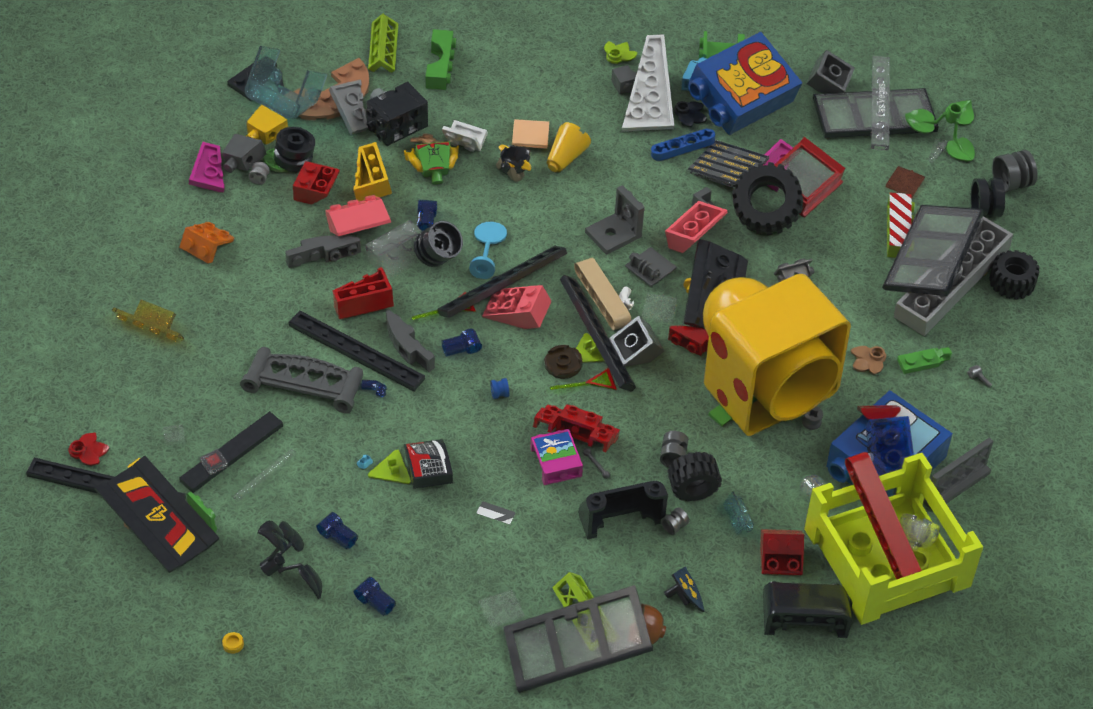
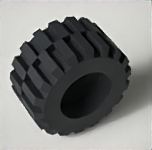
(1014, 274)
(694, 476)

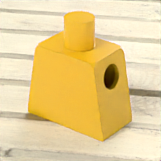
(265, 125)

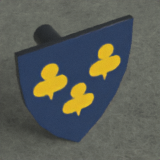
(685, 589)

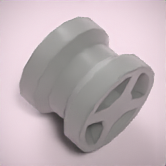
(259, 173)

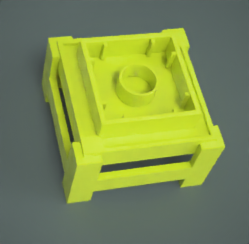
(859, 559)

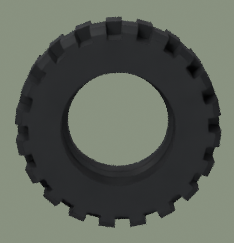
(761, 177)

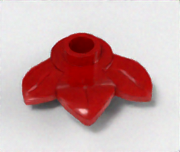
(89, 449)

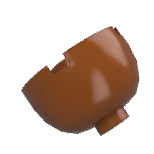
(654, 622)

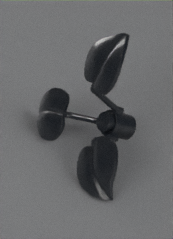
(278, 536)

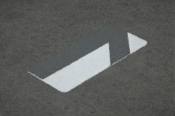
(496, 512)

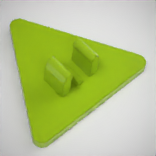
(589, 350)
(391, 469)

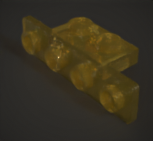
(153, 317)

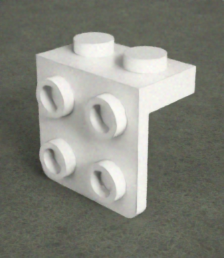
(465, 135)

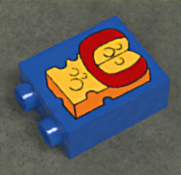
(744, 83)

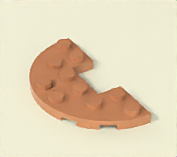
(325, 105)

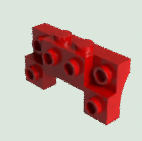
(581, 424)

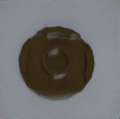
(563, 361)

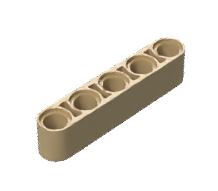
(602, 293)

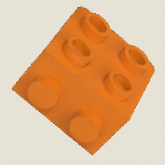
(203, 240)

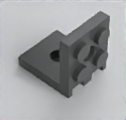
(624, 223)

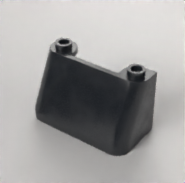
(646, 497)
(806, 605)

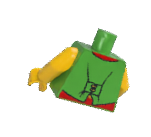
(433, 159)

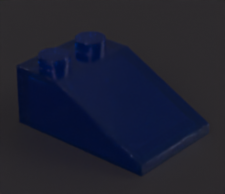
(889, 443)

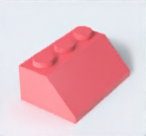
(357, 216)
(693, 225)

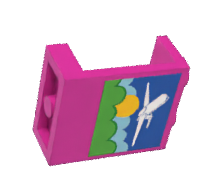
(557, 456)

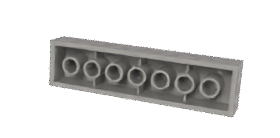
(924, 310)

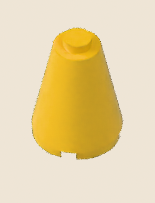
(567, 146)

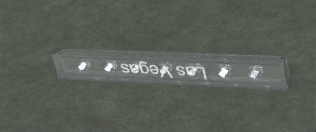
(880, 102)

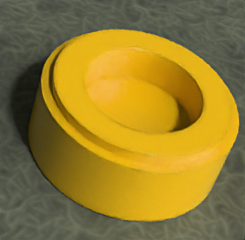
(233, 642)

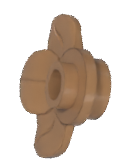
(425, 138)
(869, 358)

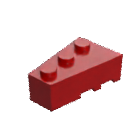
(363, 296)

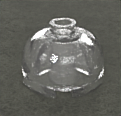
(919, 532)

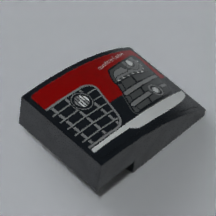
(428, 463)

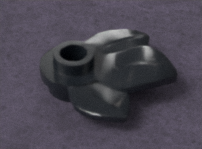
(689, 112)

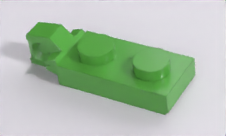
(923, 359)

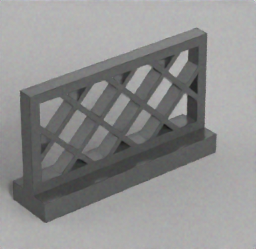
(963, 472)

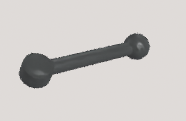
(587, 452)

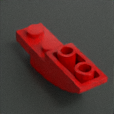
(689, 337)

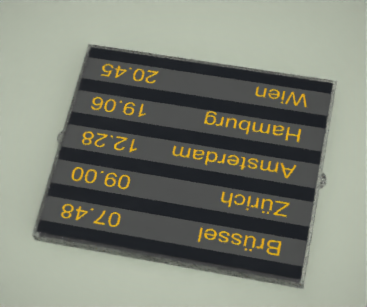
(725, 163)

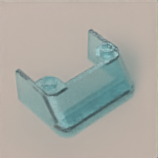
(265, 87)

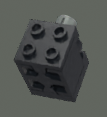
(396, 113)

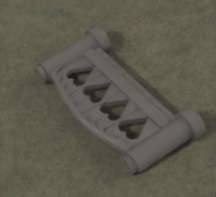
(342, 391)

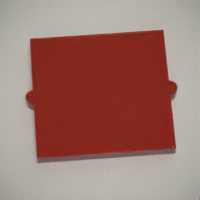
(905, 181)

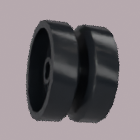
(293, 148)
(988, 196)

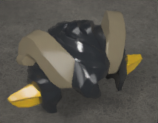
(514, 161)

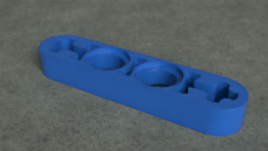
(664, 151)

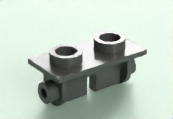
(800, 267)

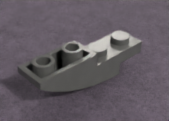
(326, 247)
(405, 343)

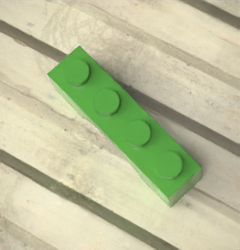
(438, 73)

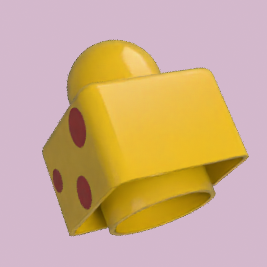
(772, 344)

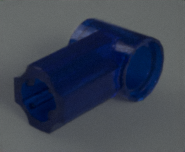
(426, 212)
(467, 341)
(333, 527)
(371, 593)

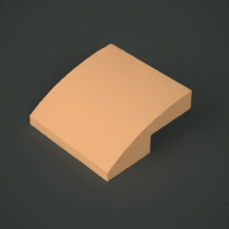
(530, 133)

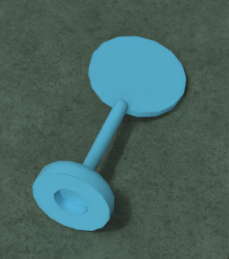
(487, 233)

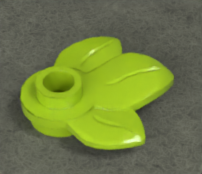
(618, 53)

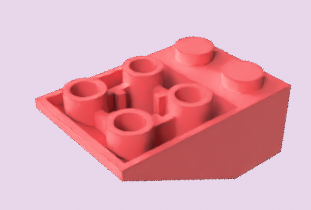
(519, 306)

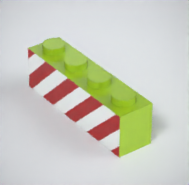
(898, 221)

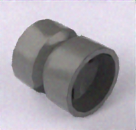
(673, 446)

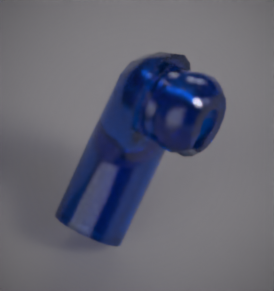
(374, 385)

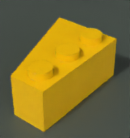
(371, 173)

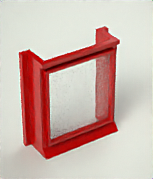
(816, 173)

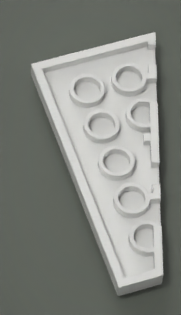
(651, 96)

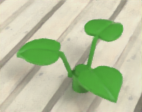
(957, 113)

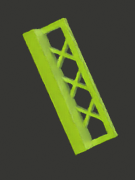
(379, 41)
(576, 587)

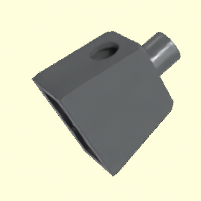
(242, 153)

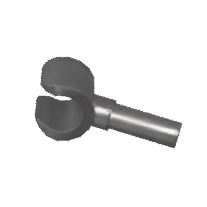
(976, 371)

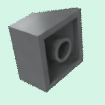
(830, 74)
(636, 343)

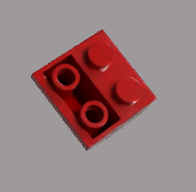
(314, 182)
(782, 552)

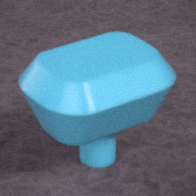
(364, 462)

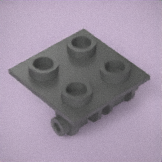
(650, 266)

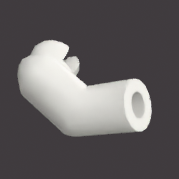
(624, 294)

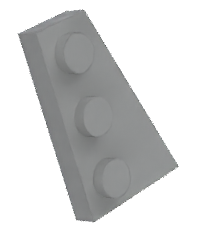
(350, 105)

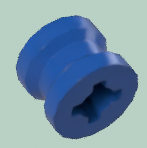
(499, 388)

